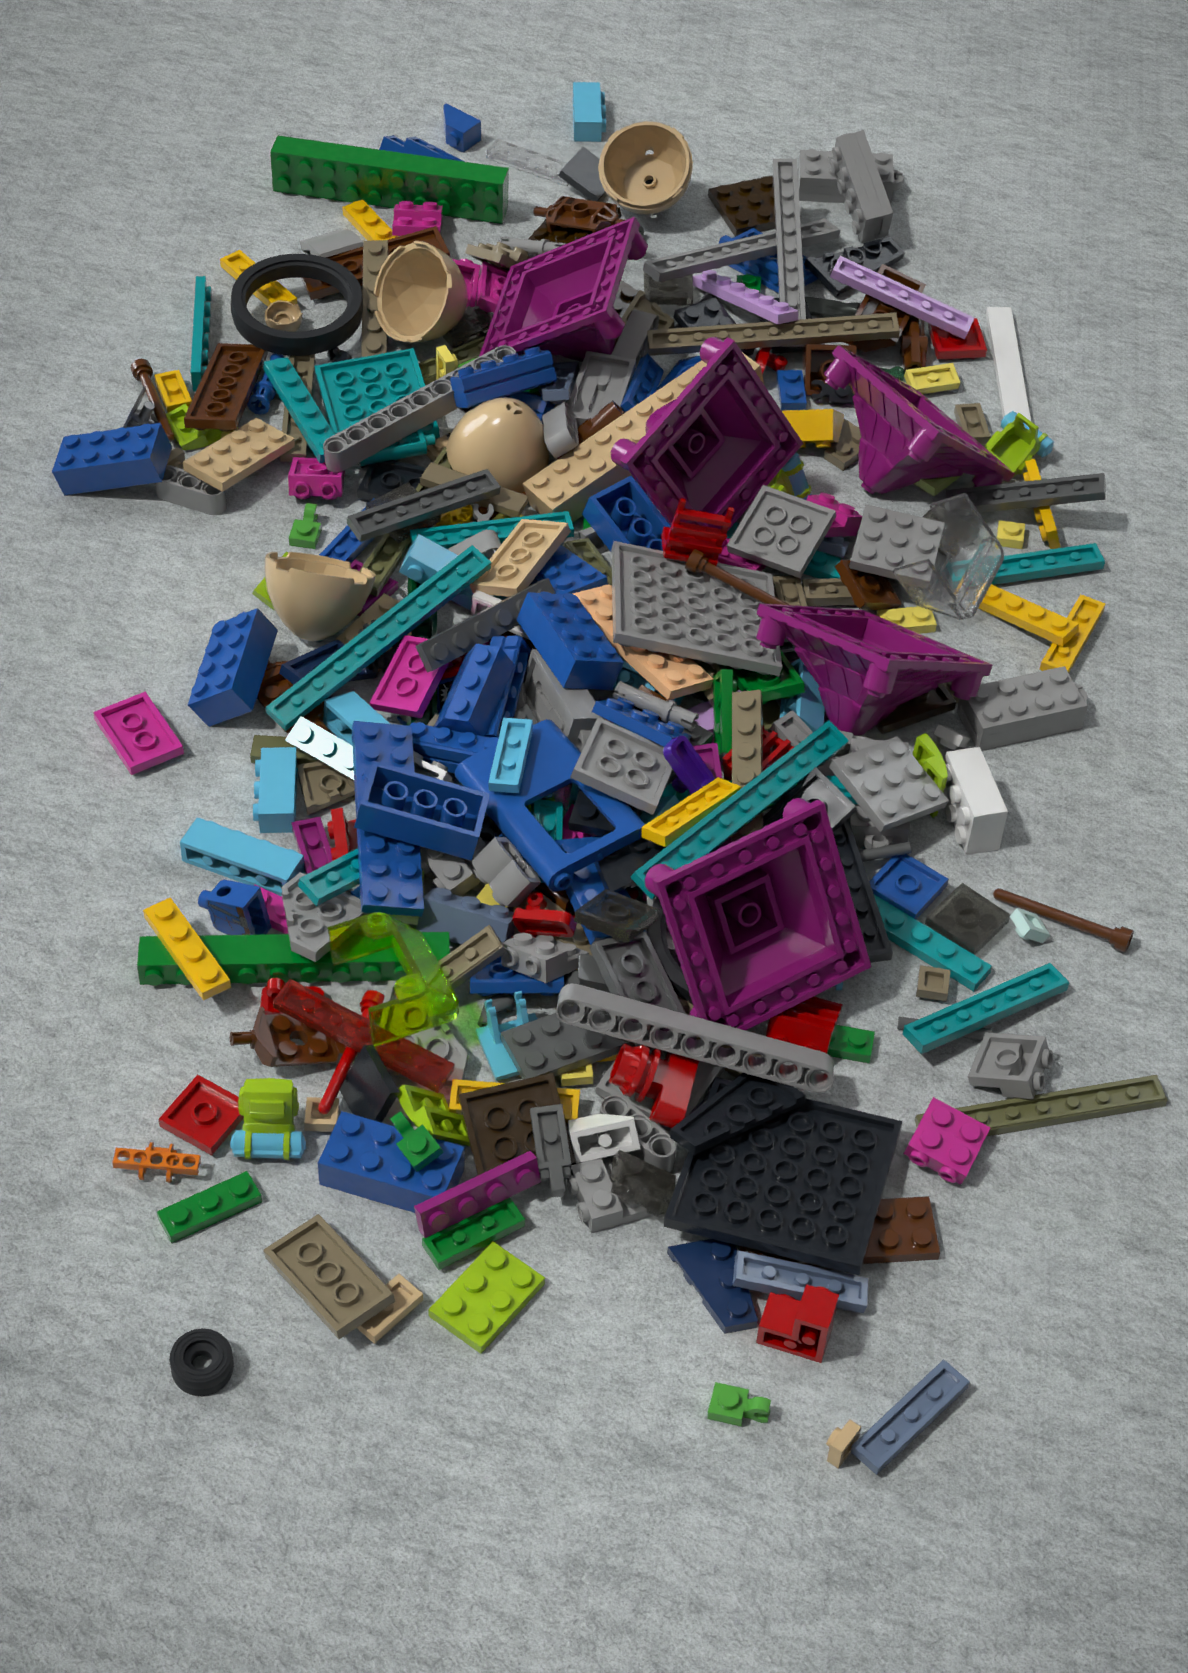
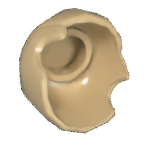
(283, 316)

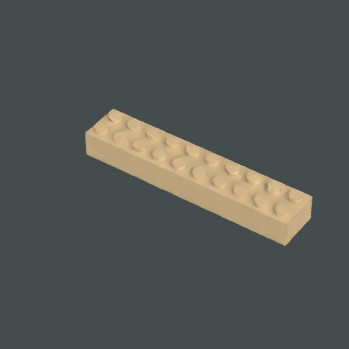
(589, 467)

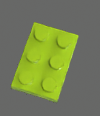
(486, 1297)

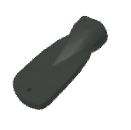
(831, 308)

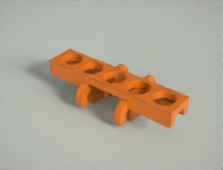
(168, 1163)

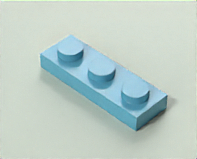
(510, 755)

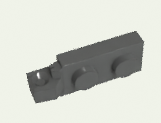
(551, 1146)

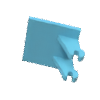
(490, 1038)

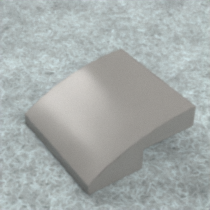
(332, 243)

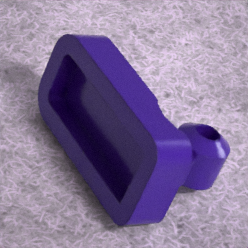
(687, 764)

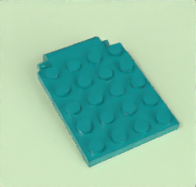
(367, 385)

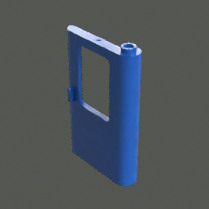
(546, 770)

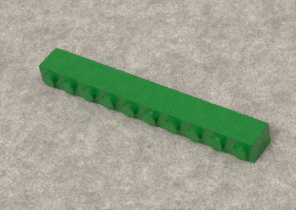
(269, 956)

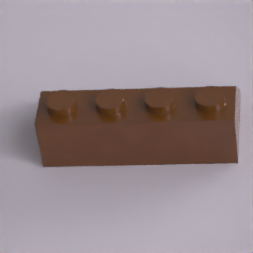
(874, 306)

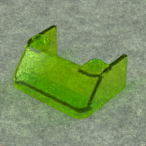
(422, 995)

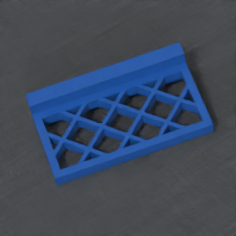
(764, 266)

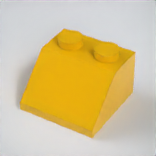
(816, 425)

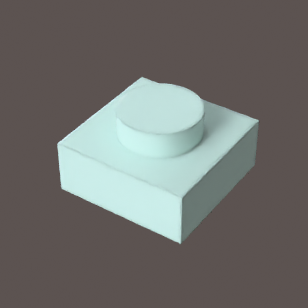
(1029, 926)

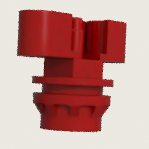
(663, 1080)

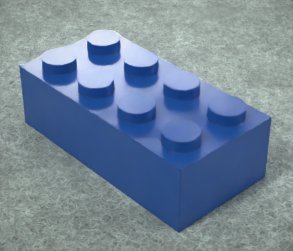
(112, 459)
(625, 516)
(569, 641)
(233, 667)
(422, 810)
(367, 1163)

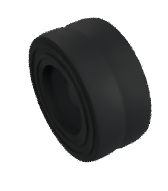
(201, 1343)

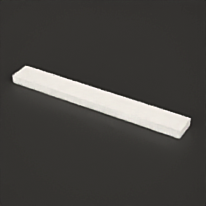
(1007, 361)

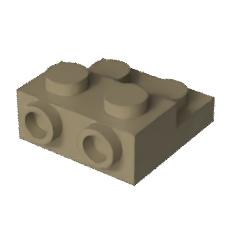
(498, 255)

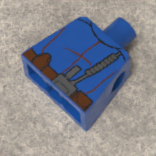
(236, 908)

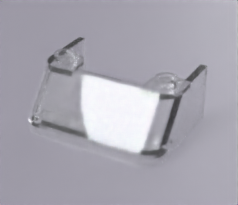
(968, 569)

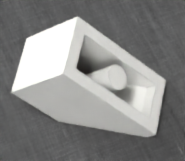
(602, 1136)

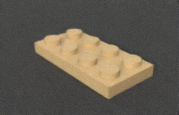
(238, 454)
(521, 557)

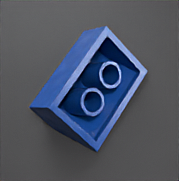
(476, 690)

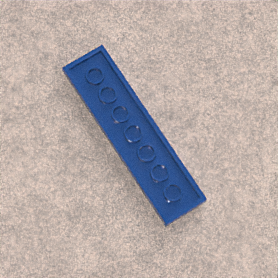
(387, 867)

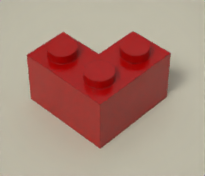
(799, 1325)

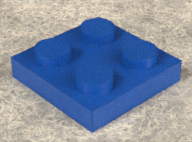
(908, 884)

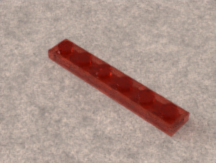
(355, 1032)

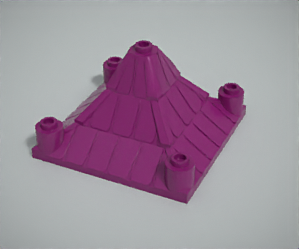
(567, 296)
(906, 433)
(712, 441)
(866, 661)
(763, 919)

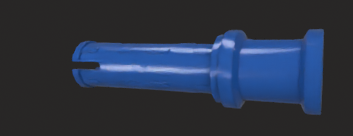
(263, 392)

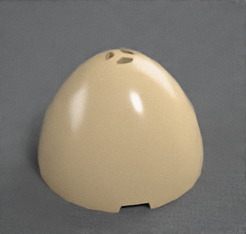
(419, 293)
(501, 438)
(315, 592)

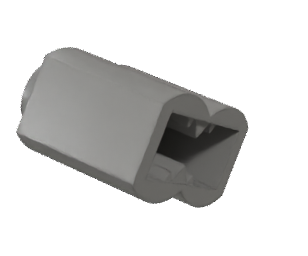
(505, 872)

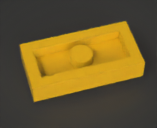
(172, 390)

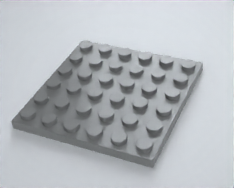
(688, 613)

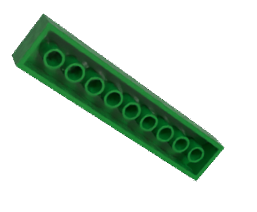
(388, 178)

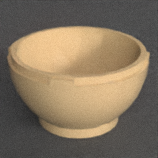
(627, 167)

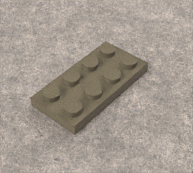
(329, 1276)

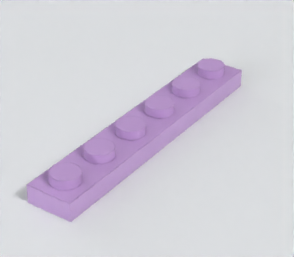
(902, 297)
(745, 298)

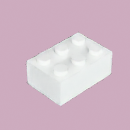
(974, 801)

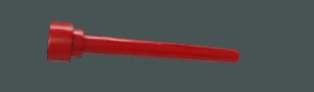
(370, 999)

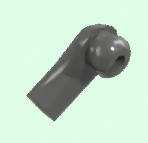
(502, 1002)

